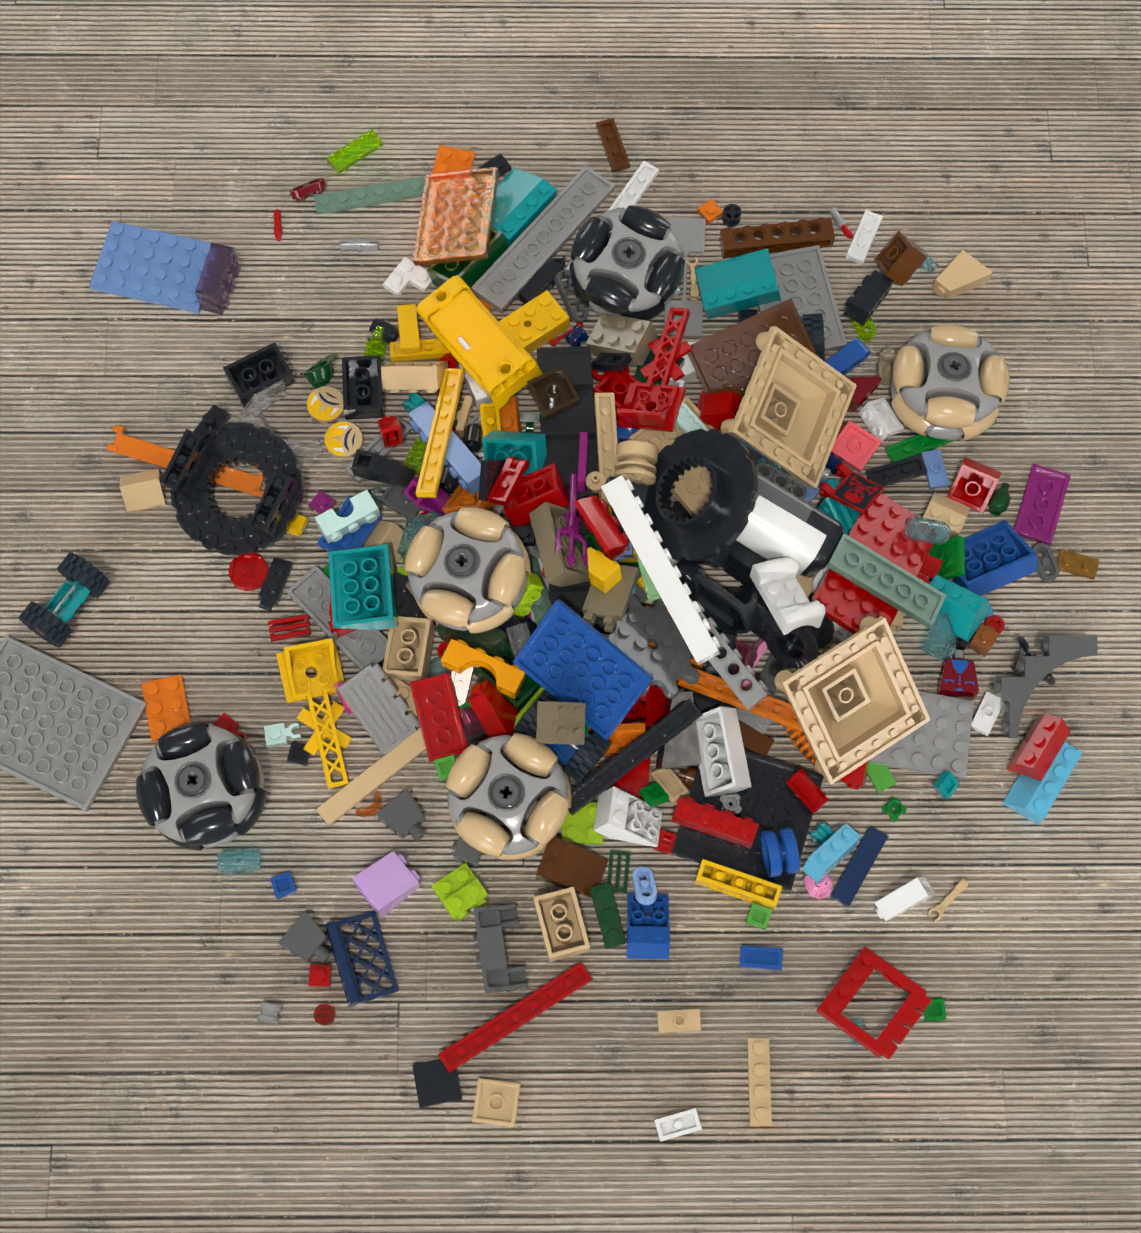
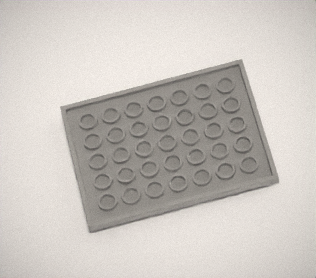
(60, 724)

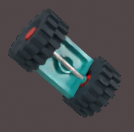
(80, 581)

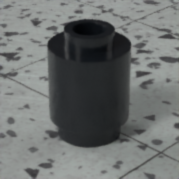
(390, 331)
(473, 437)

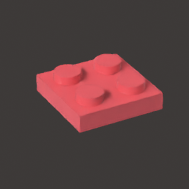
(855, 446)

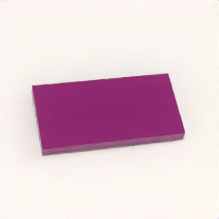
(1041, 504)

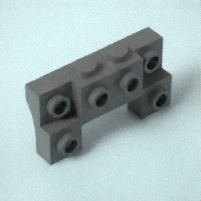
(492, 952)

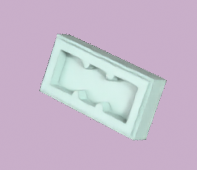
(688, 421)

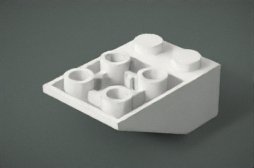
(627, 818)

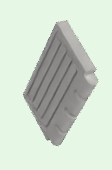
(377, 708)

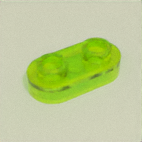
(860, 330)

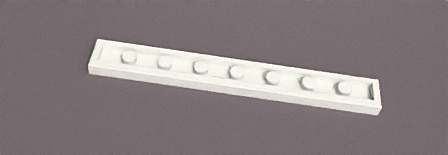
(635, 187)

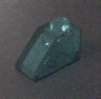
(941, 638)

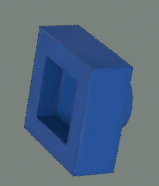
(283, 885)

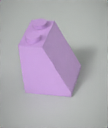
(387, 883)

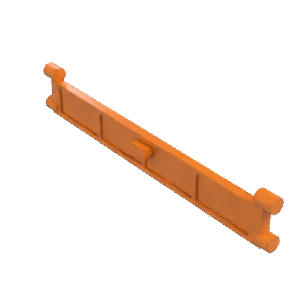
(161, 457)

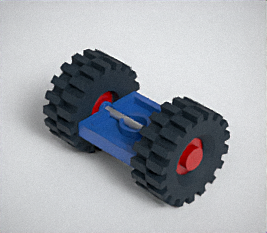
(580, 757)

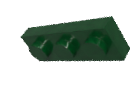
(607, 915)

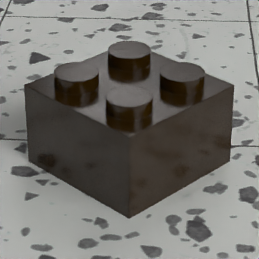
(553, 393)

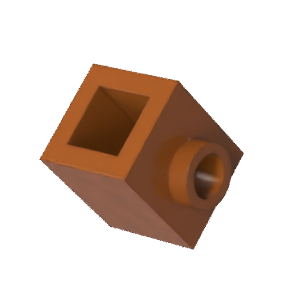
(983, 639)

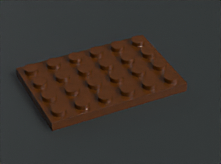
(730, 356)

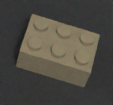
(622, 335)

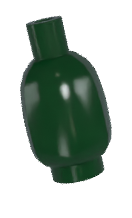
(999, 500)

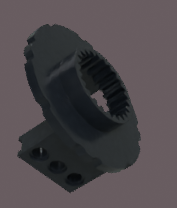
(193, 474)
(726, 515)

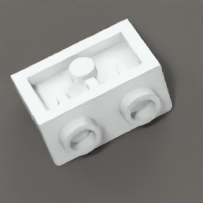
(880, 419)

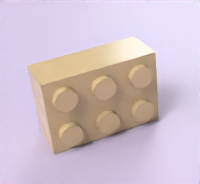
(561, 924)

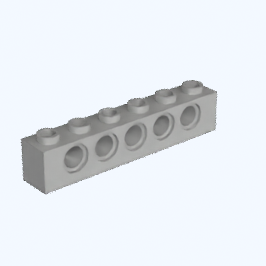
(748, 698)

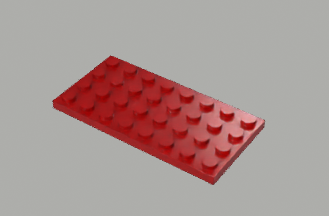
(884, 533)

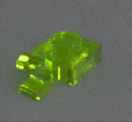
(375, 345)

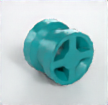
(413, 402)
(821, 834)

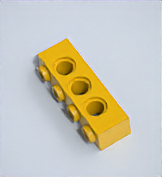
(738, 884)

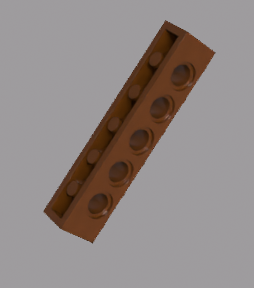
(731, 248)

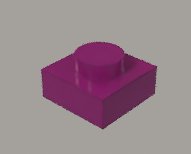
(322, 503)

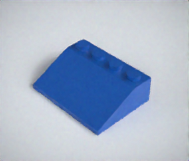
(995, 559)

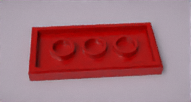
(438, 716)

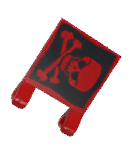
(853, 491)

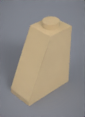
(961, 276)

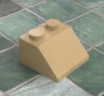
(949, 511)

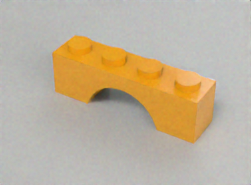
(461, 657)

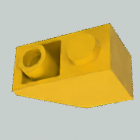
(602, 571)

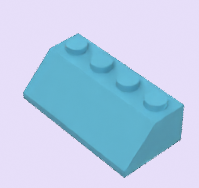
(1035, 797)

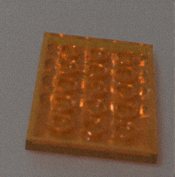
(456, 216)

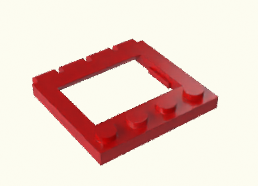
(850, 984)

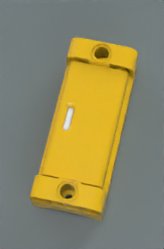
(477, 341)

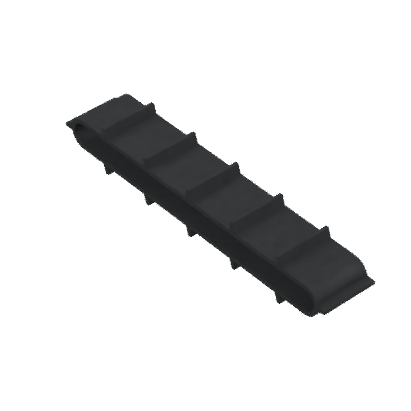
(562, 446)

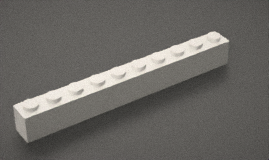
(660, 569)

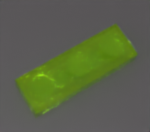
(354, 151)

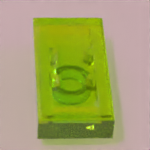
(416, 456)

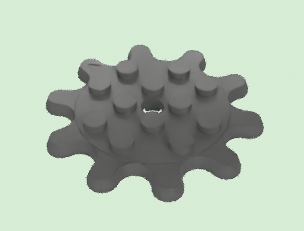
(669, 659)

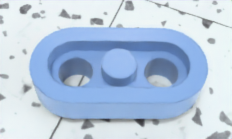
(645, 887)

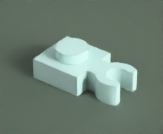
(278, 734)

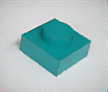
(946, 784)

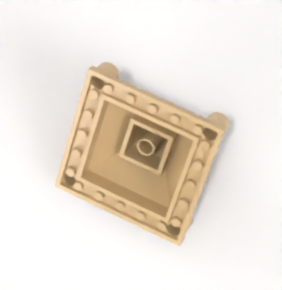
(792, 407)
(854, 699)

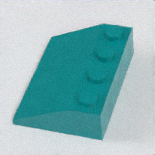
(519, 202)
(737, 283)
(363, 588)

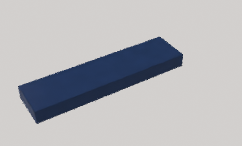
(859, 866)

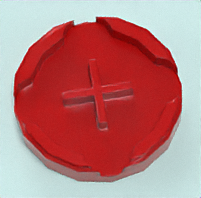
(248, 572)

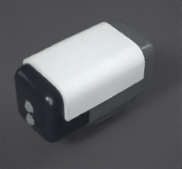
(788, 525)

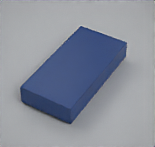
(761, 958)

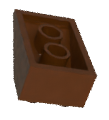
(571, 866)

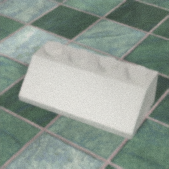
(722, 753)

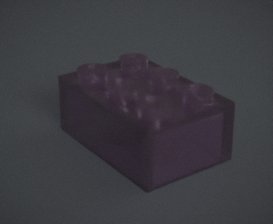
(217, 279)

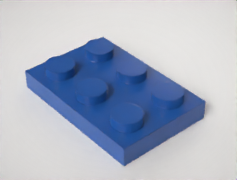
(350, 540)

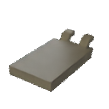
(613, 603)

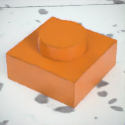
(710, 211)

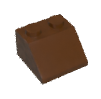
(900, 258)

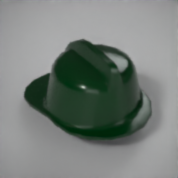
(320, 372)

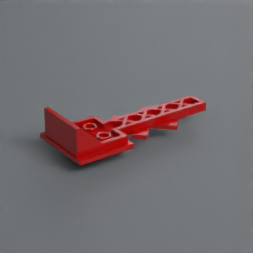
(665, 397)

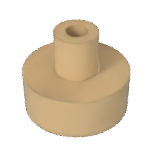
(595, 481)

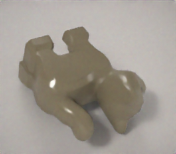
(885, 365)

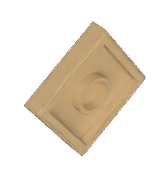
(496, 1103)

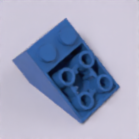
(648, 928)

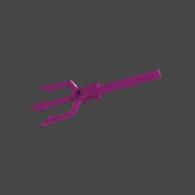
(572, 526)

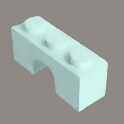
(335, 527)

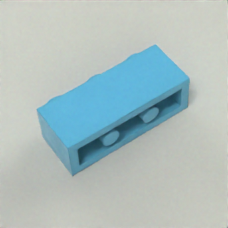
(831, 853)

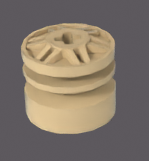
(637, 461)

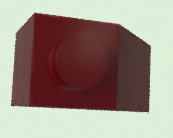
(863, 390)

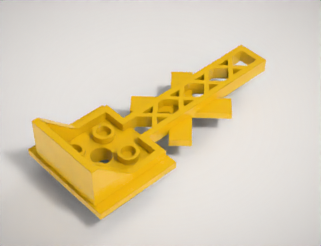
(324, 661)

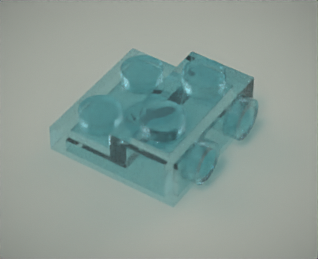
(412, 527)

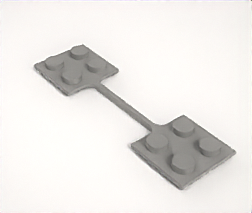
(691, 237)

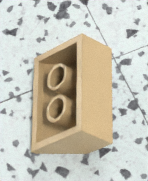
(413, 376)
(409, 649)

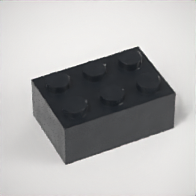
(258, 372)
(362, 387)

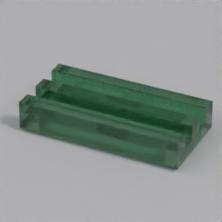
(616, 889)

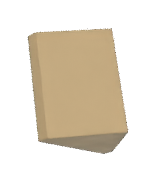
(142, 490)
(389, 534)

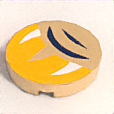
(325, 404)
(343, 439)

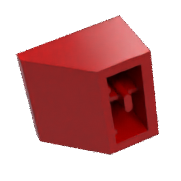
(719, 407)

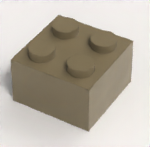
(560, 723)

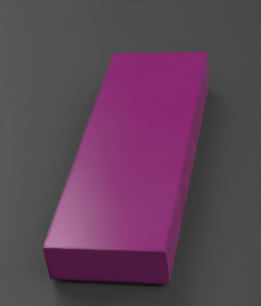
(582, 465)

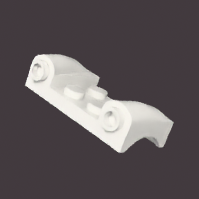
(784, 595)

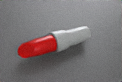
(841, 223)

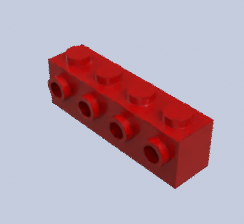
(714, 822)

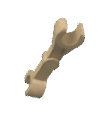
(693, 288)
(939, 909)

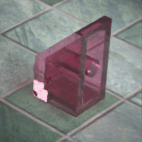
(470, 721)

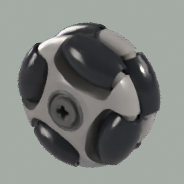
(626, 263)
(201, 786)

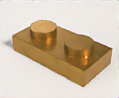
(1077, 564)

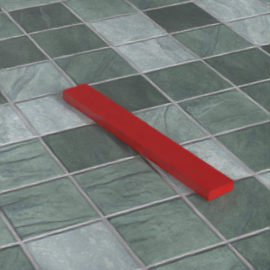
(514, 1017)

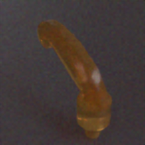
(372, 809)

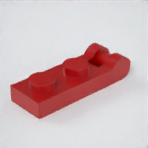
(508, 481)

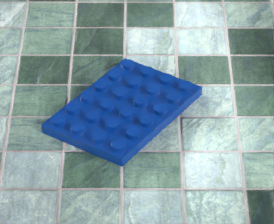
(583, 667)

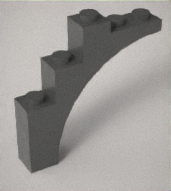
(1032, 669)

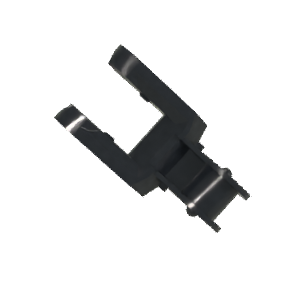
(749, 611)

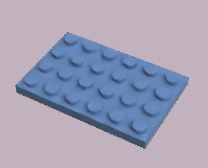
(150, 266)

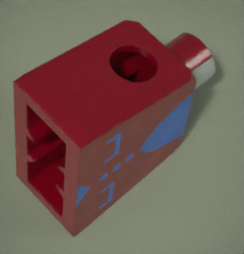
(958, 677)

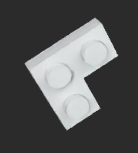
(406, 274)

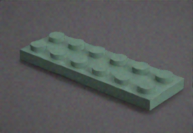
(886, 580)

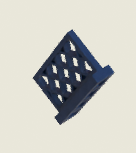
(343, 962)

